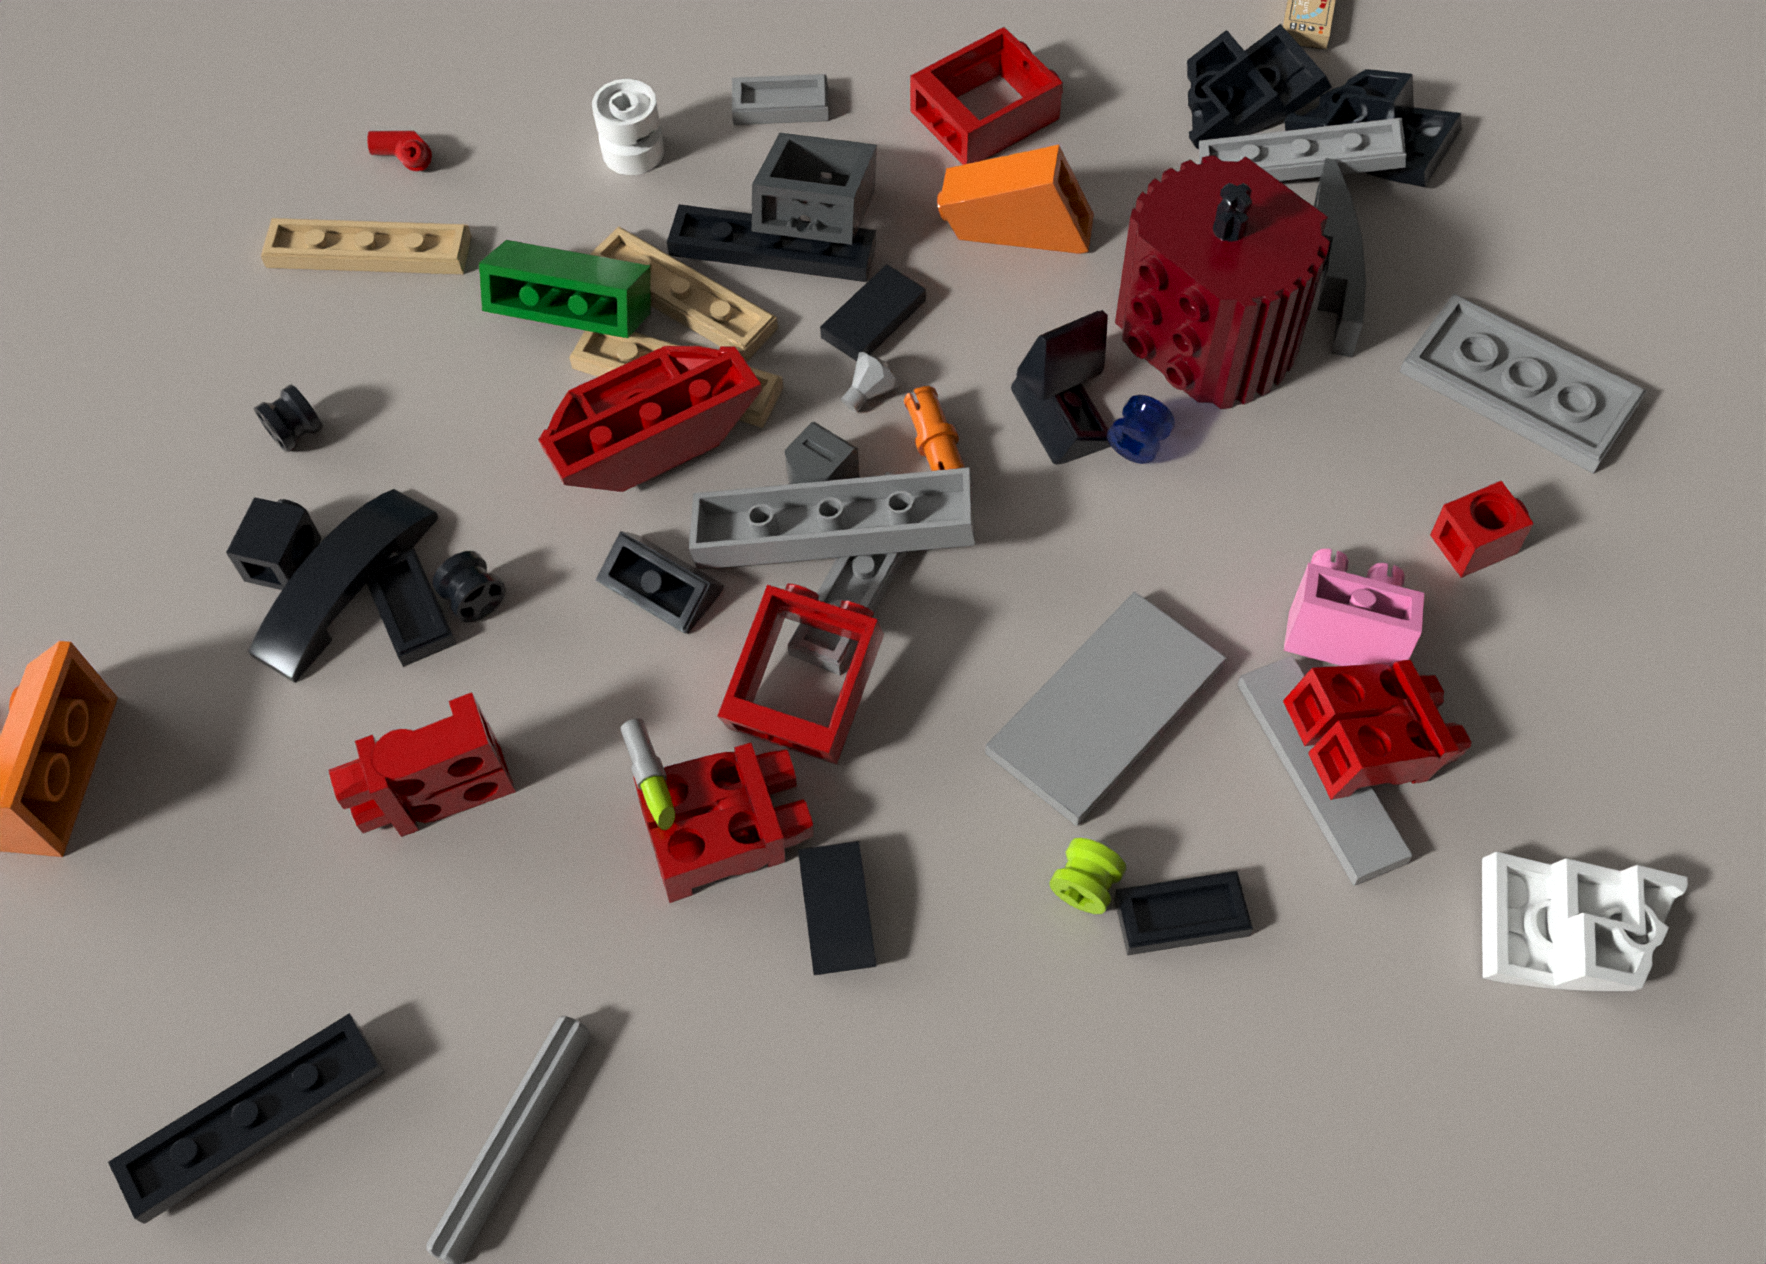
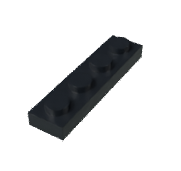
(729, 239)
(245, 1119)

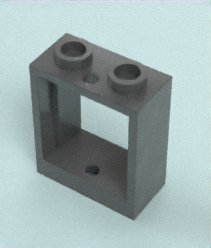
(793, 186)

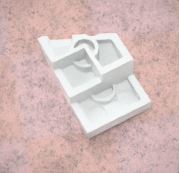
(1572, 922)

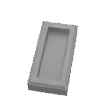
(780, 99)

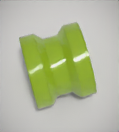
(1088, 875)

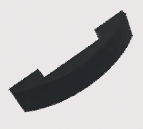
(332, 576)

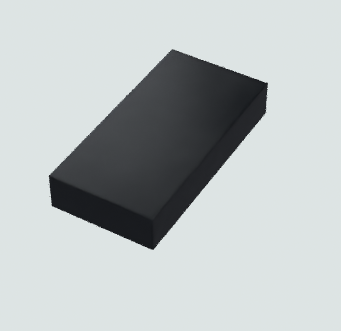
(873, 313)
(409, 608)
(1182, 913)

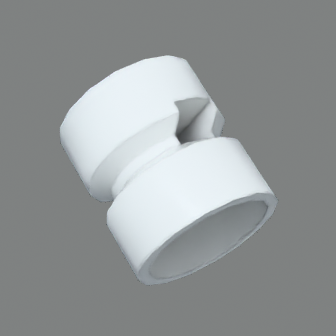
(628, 126)

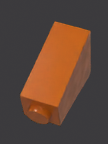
(1018, 202)

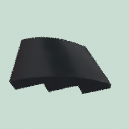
(1249, 89)
(1384, 96)

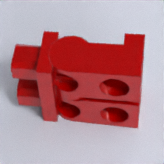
(1373, 725)
(424, 771)
(726, 818)

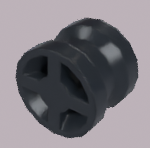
(288, 417)
(469, 586)

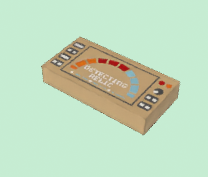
(1309, 21)

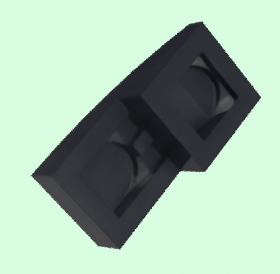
(836, 908)

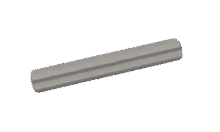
(508, 1141)

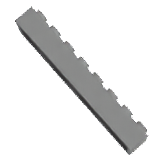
(833, 519)

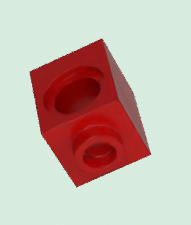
(1463, 531)

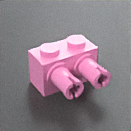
(1352, 616)

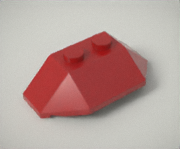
(648, 416)

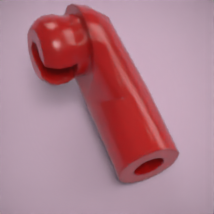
(405, 145)

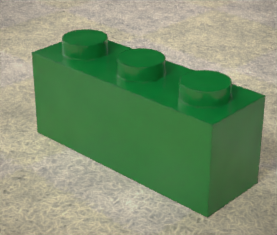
(565, 288)

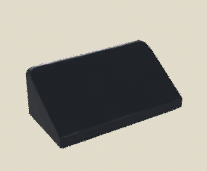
(1066, 356)
(1064, 423)
(658, 581)

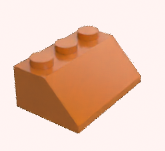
(50, 749)

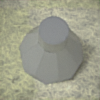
(870, 380)

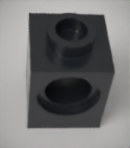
(272, 542)

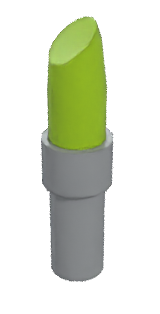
(649, 772)

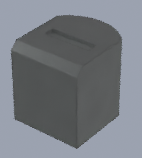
(820, 457)

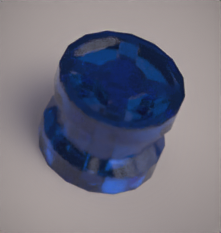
(1141, 429)

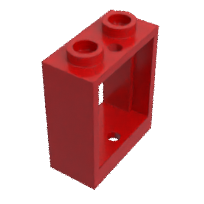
(999, 53)
(782, 729)

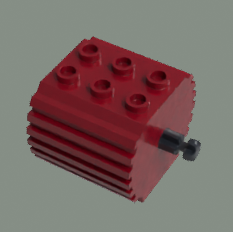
(1220, 278)

